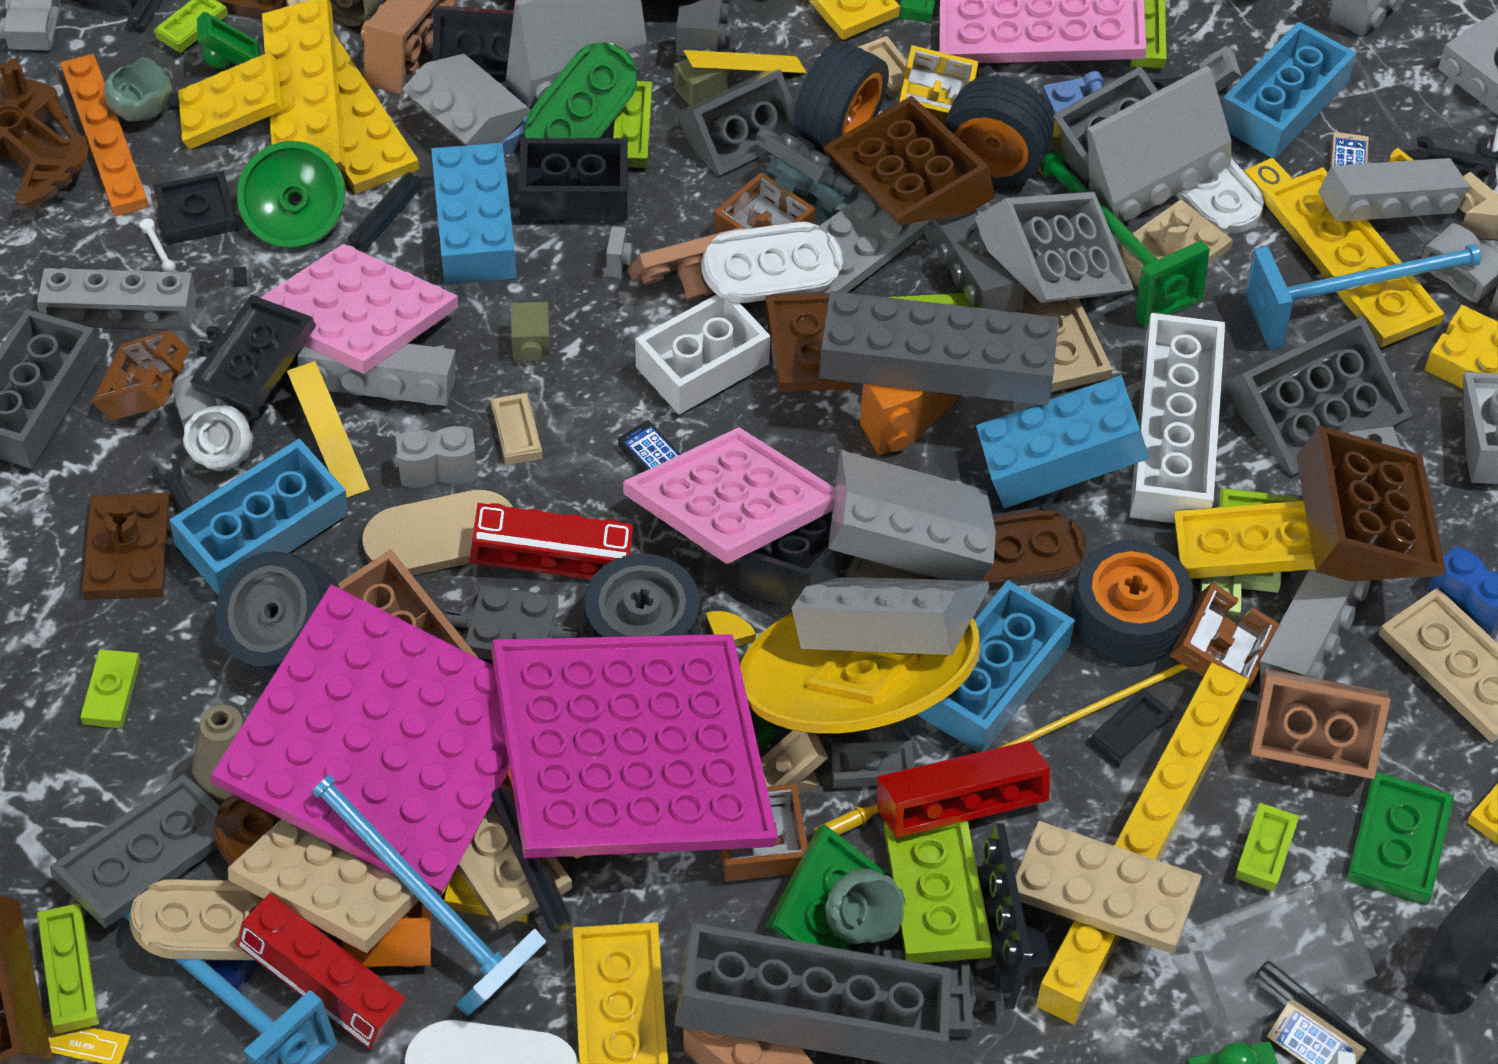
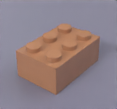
(1319, 723)

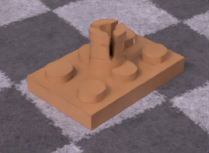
(681, 257)

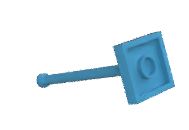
(1273, 300)
(494, 966)
(296, 1037)

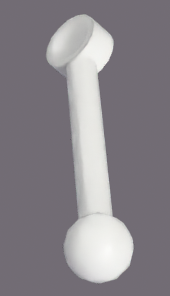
(148, 227)

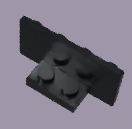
(1014, 926)

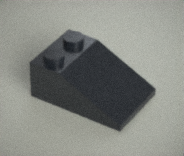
(791, 563)
(1464, 947)

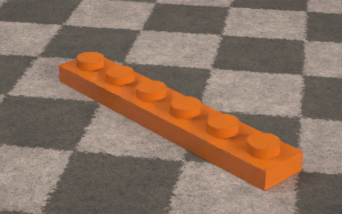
(104, 136)

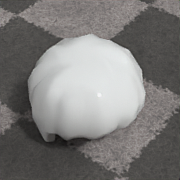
(218, 437)

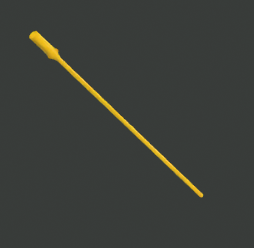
(860, 816)

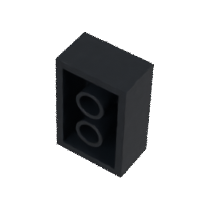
(573, 179)

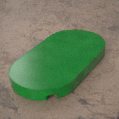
(584, 94)

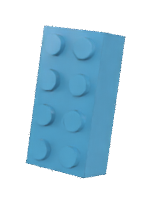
(1287, 89)
(473, 213)
(1062, 442)
(260, 512)
(1018, 648)

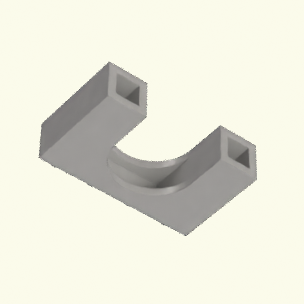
(1473, 61)

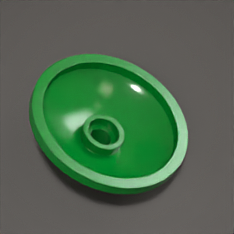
(275, 178)

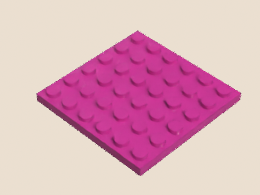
(396, 724)
(631, 745)

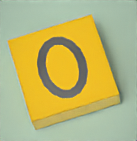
(1267, 174)

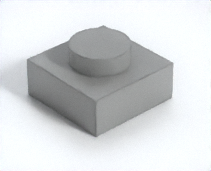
(1223, 67)
(618, 252)

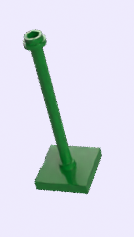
(1164, 283)

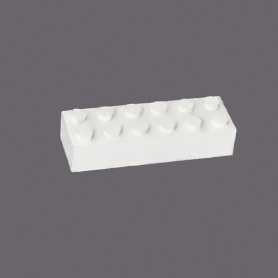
(1178, 416)

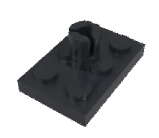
(477, 33)
(253, 353)

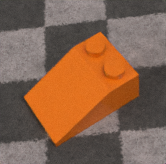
(899, 415)
(403, 945)

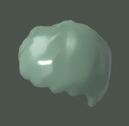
(138, 90)
(864, 907)

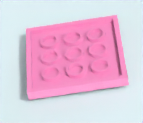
(362, 306)
(732, 494)

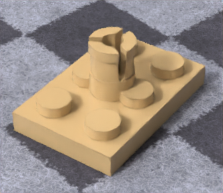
(1172, 231)

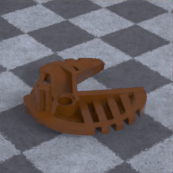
(30, 143)

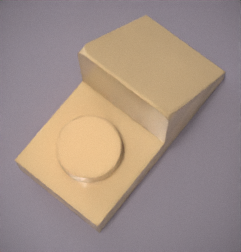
(1480, 209)
(794, 761)

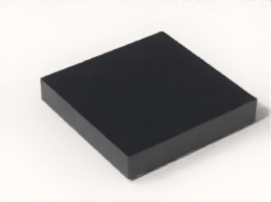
(196, 207)

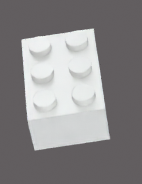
(702, 352)

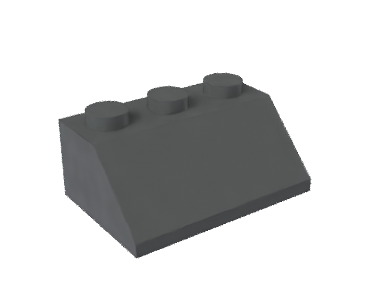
(727, 123)

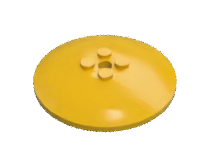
(847, 688)

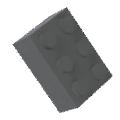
(1073, 121)

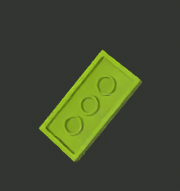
(942, 894)

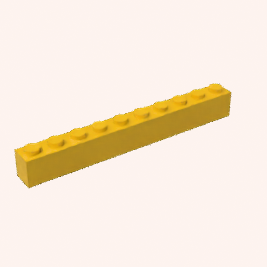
(1148, 832)

